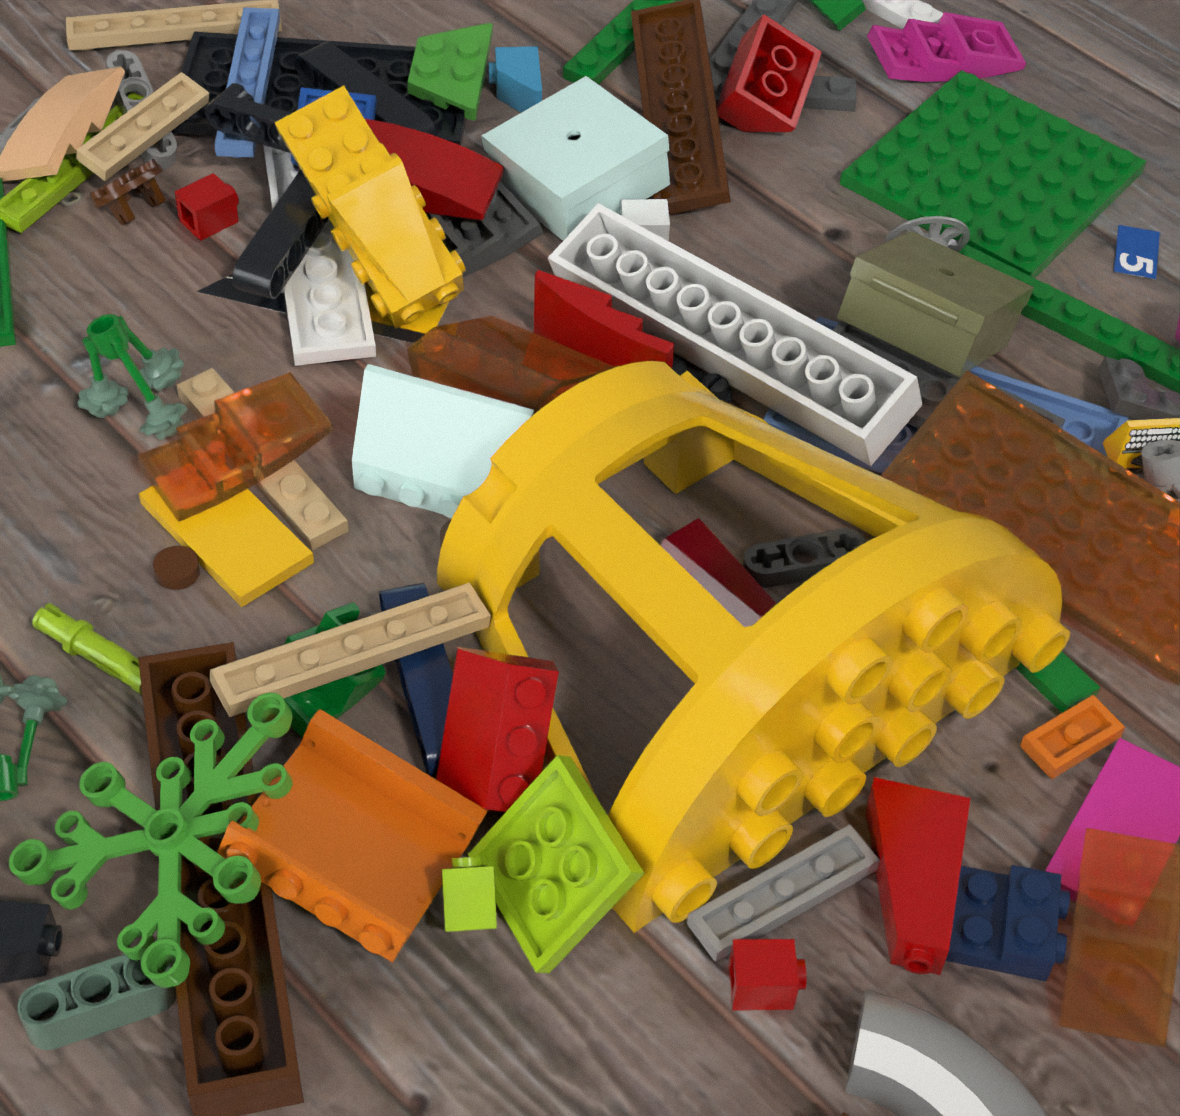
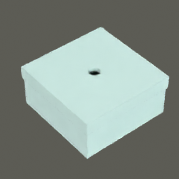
(578, 153)

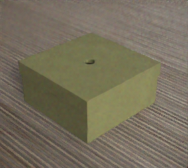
(933, 302)

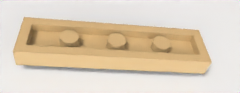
(142, 126)

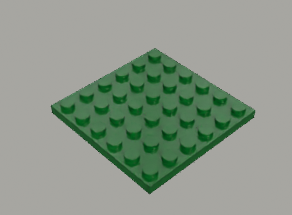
(998, 167)

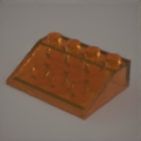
(500, 362)

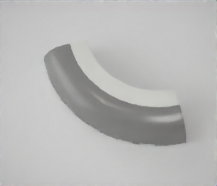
(929, 1066)

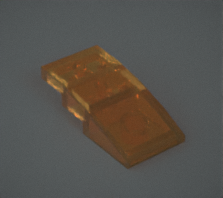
(235, 446)
(1123, 938)

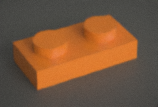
(1072, 737)

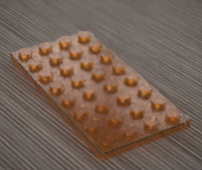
(1077, 509)

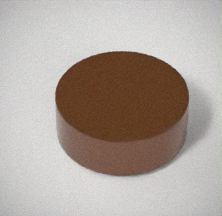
(176, 567)

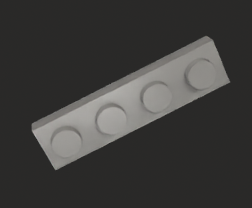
(783, 891)

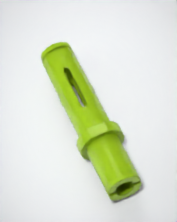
(81, 640)

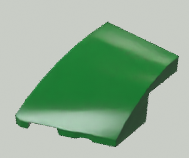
(337, 695)

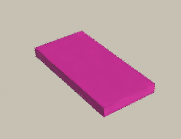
(1130, 797)

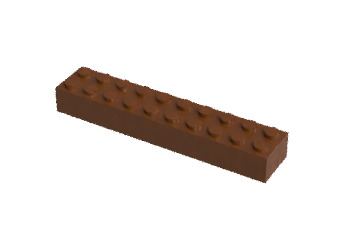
(236, 993)

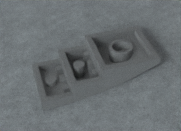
(499, 234)

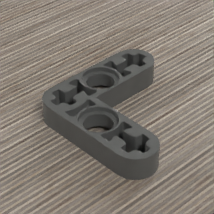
(822, 545)

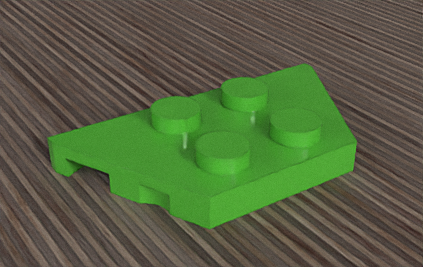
(452, 67)

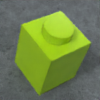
(469, 895)

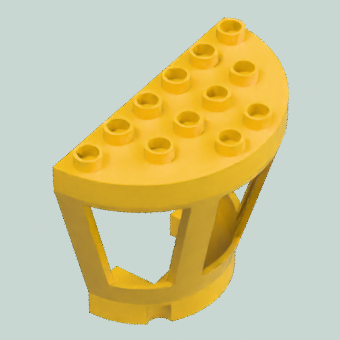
(778, 708)

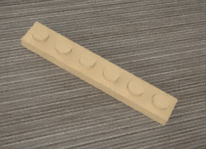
(157, 25)
(289, 488)
(350, 648)

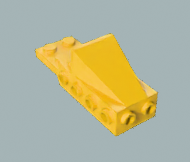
(372, 209)

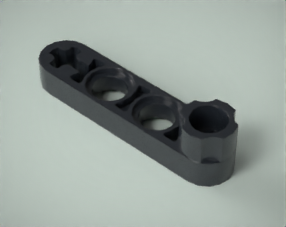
(232, 112)

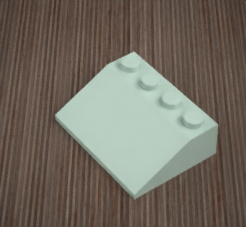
(426, 439)

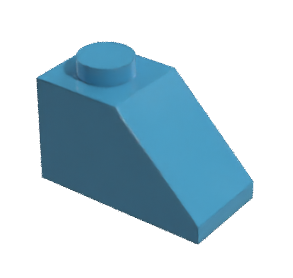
(516, 76)

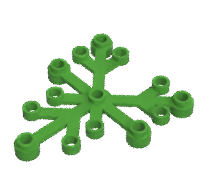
(212, 784)

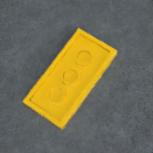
(236, 543)

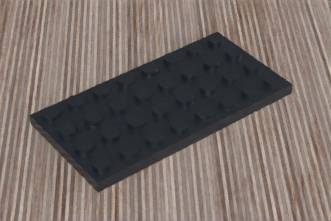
(211, 58)

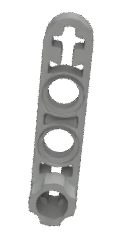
(136, 80)

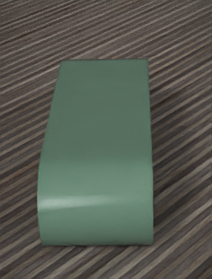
(78, 1018)

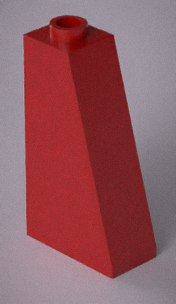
(920, 854)

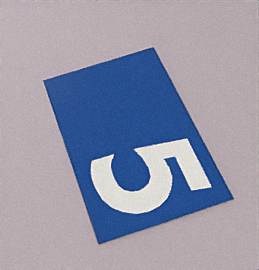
(1137, 252)

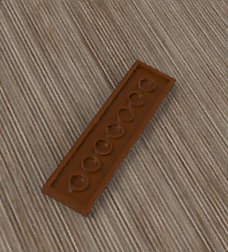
(681, 102)

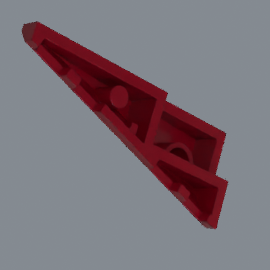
(718, 572)

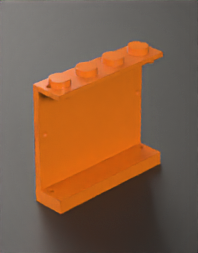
(356, 836)

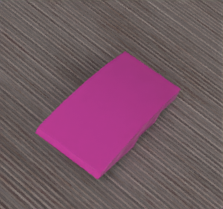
(943, 49)

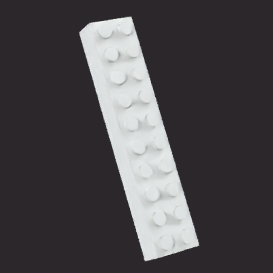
(743, 334)

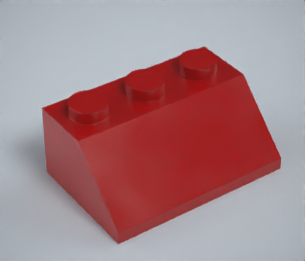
(768, 79)
(496, 726)

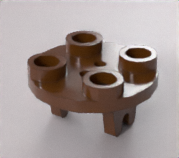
(116, 193)

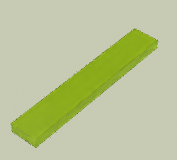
(39, 194)

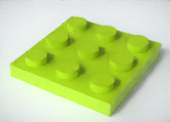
(556, 864)

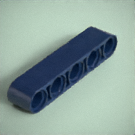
(425, 682)

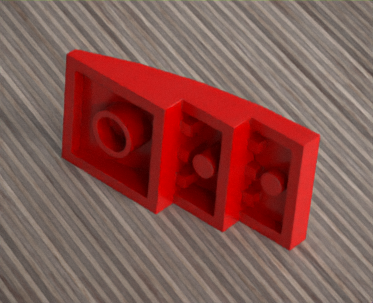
(447, 174)
(589, 324)

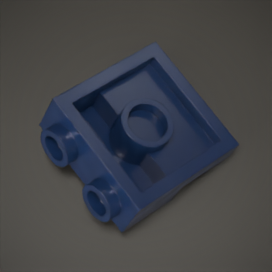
(1009, 921)

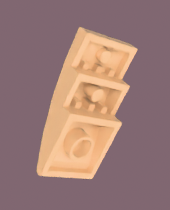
(59, 124)

